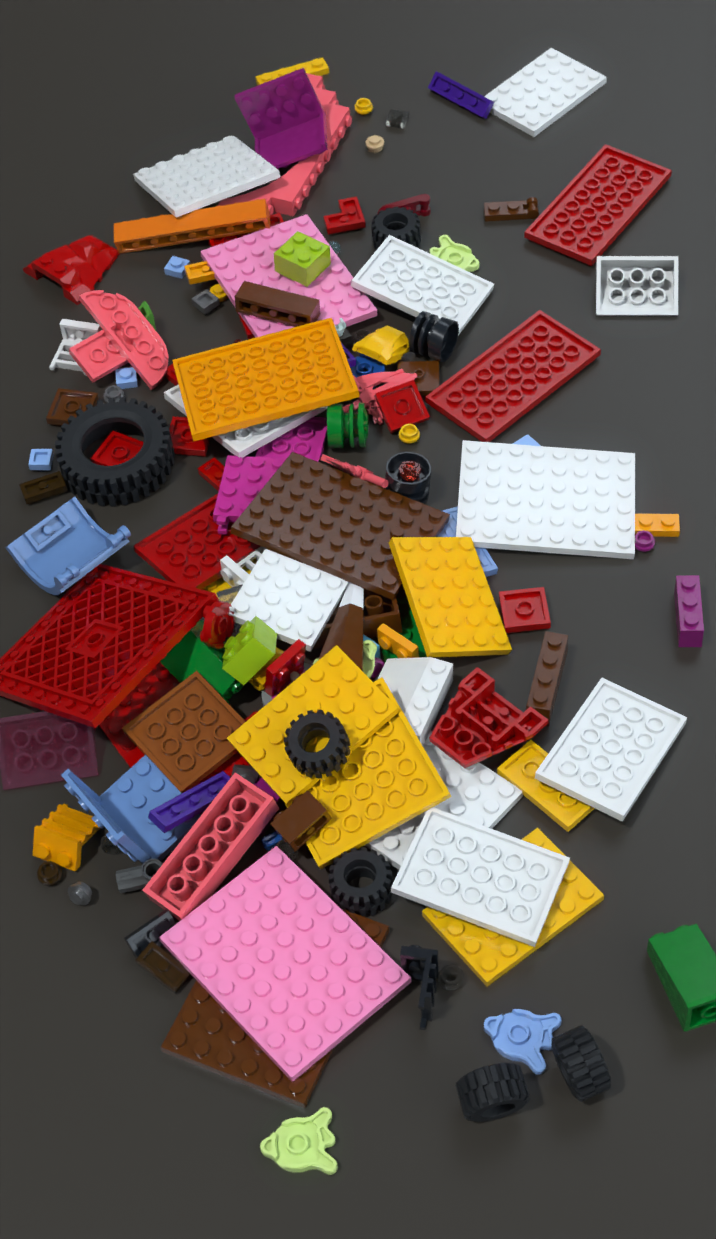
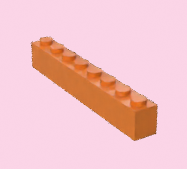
(191, 227)

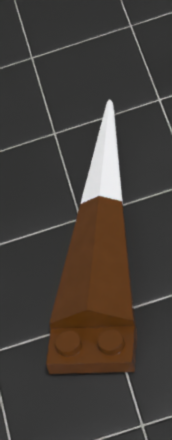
(348, 626)

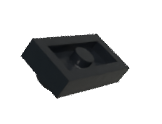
(150, 932)

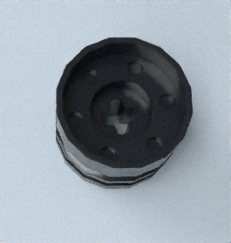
(433, 336)
(416, 489)

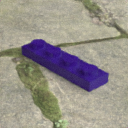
(461, 95)
(188, 803)

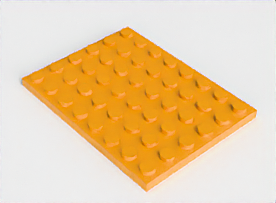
(264, 379)

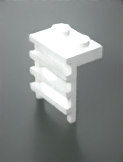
(73, 333)
(233, 572)

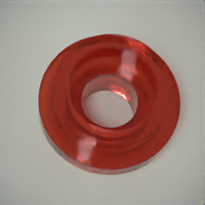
(409, 470)

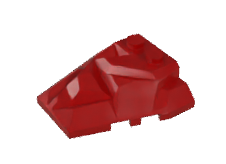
(75, 265)
(482, 722)

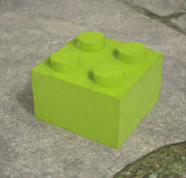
(302, 258)
(249, 650)

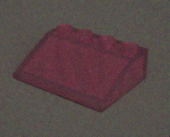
(42, 747)

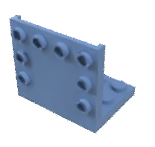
(126, 807)

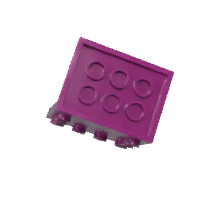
(285, 119)

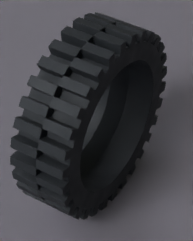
(121, 480)

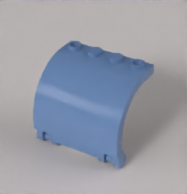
(64, 547)

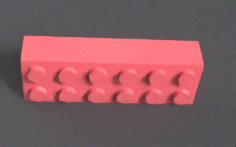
(211, 847)

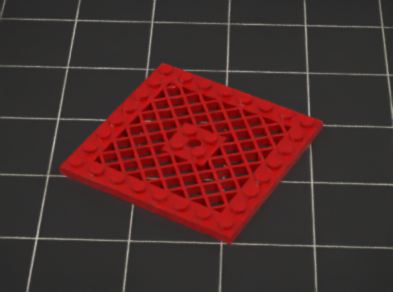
(99, 643)

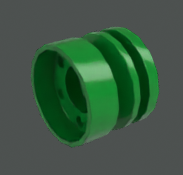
(346, 425)

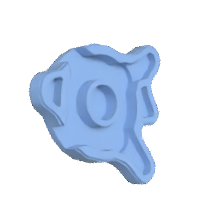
(522, 1036)

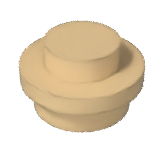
(375, 143)

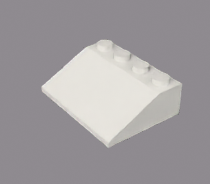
(637, 286)
(419, 689)

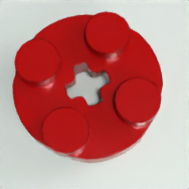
(217, 624)

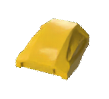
(384, 345)

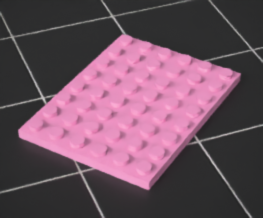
(252, 261)
(285, 962)

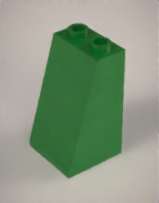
(193, 656)
(687, 974)

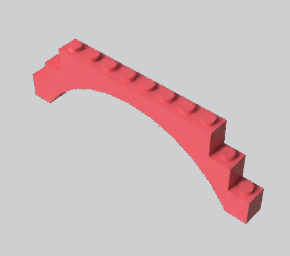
(290, 190)

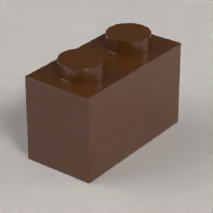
(301, 820)

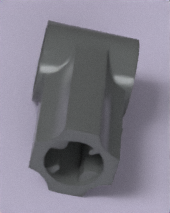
(136, 877)

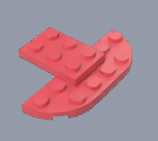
(124, 340)

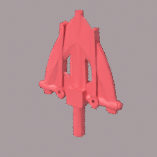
(365, 386)
(359, 472)

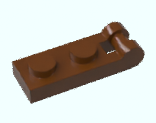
(511, 210)

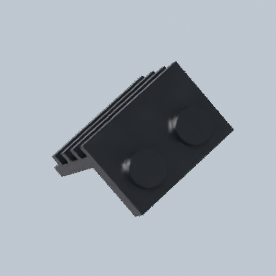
(422, 966)

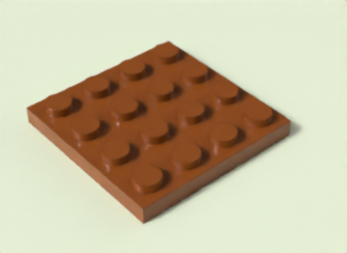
(186, 732)

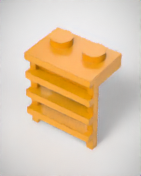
(62, 836)

